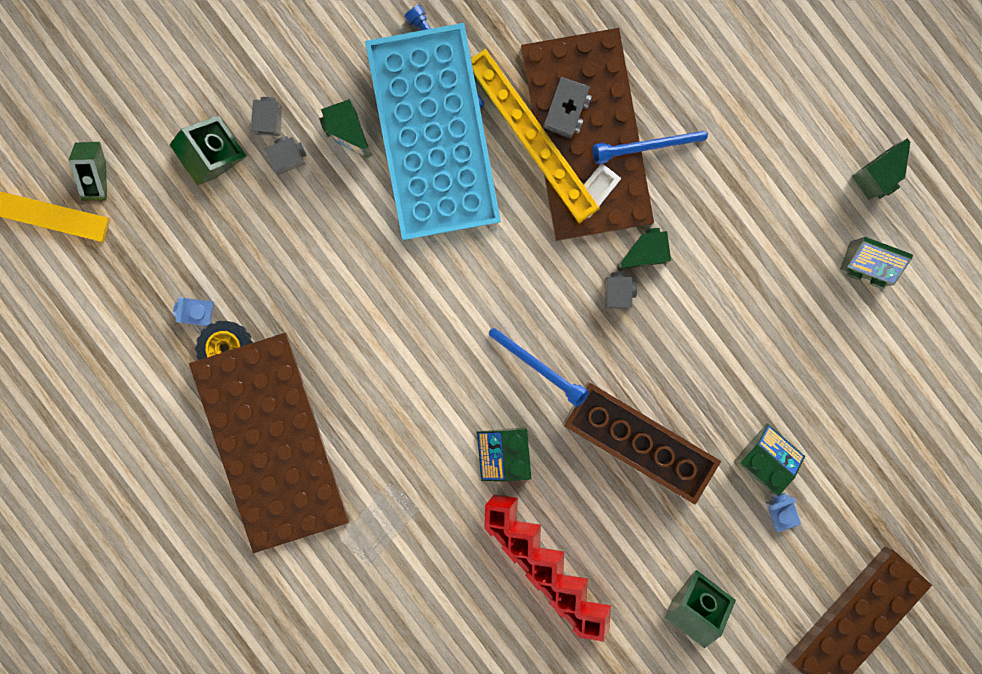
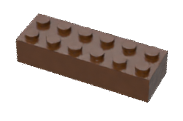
(642, 443)
(860, 617)

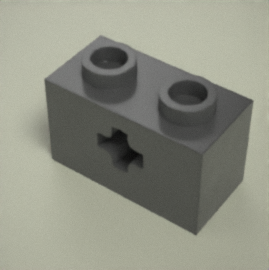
(567, 93)

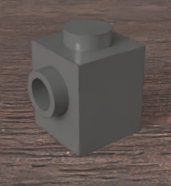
(266, 117)
(285, 155)
(619, 291)

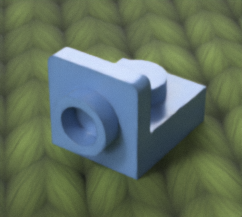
(193, 311)
(783, 512)

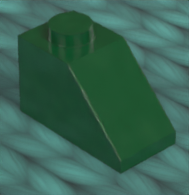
(89, 170)
(648, 250)

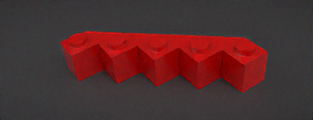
(545, 569)

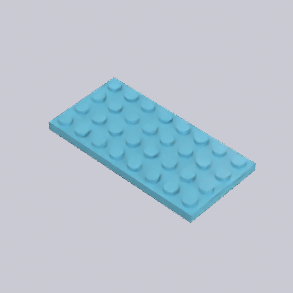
(433, 131)

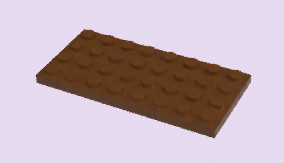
(599, 63)
(269, 442)

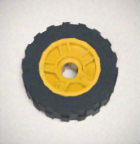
(221, 332)

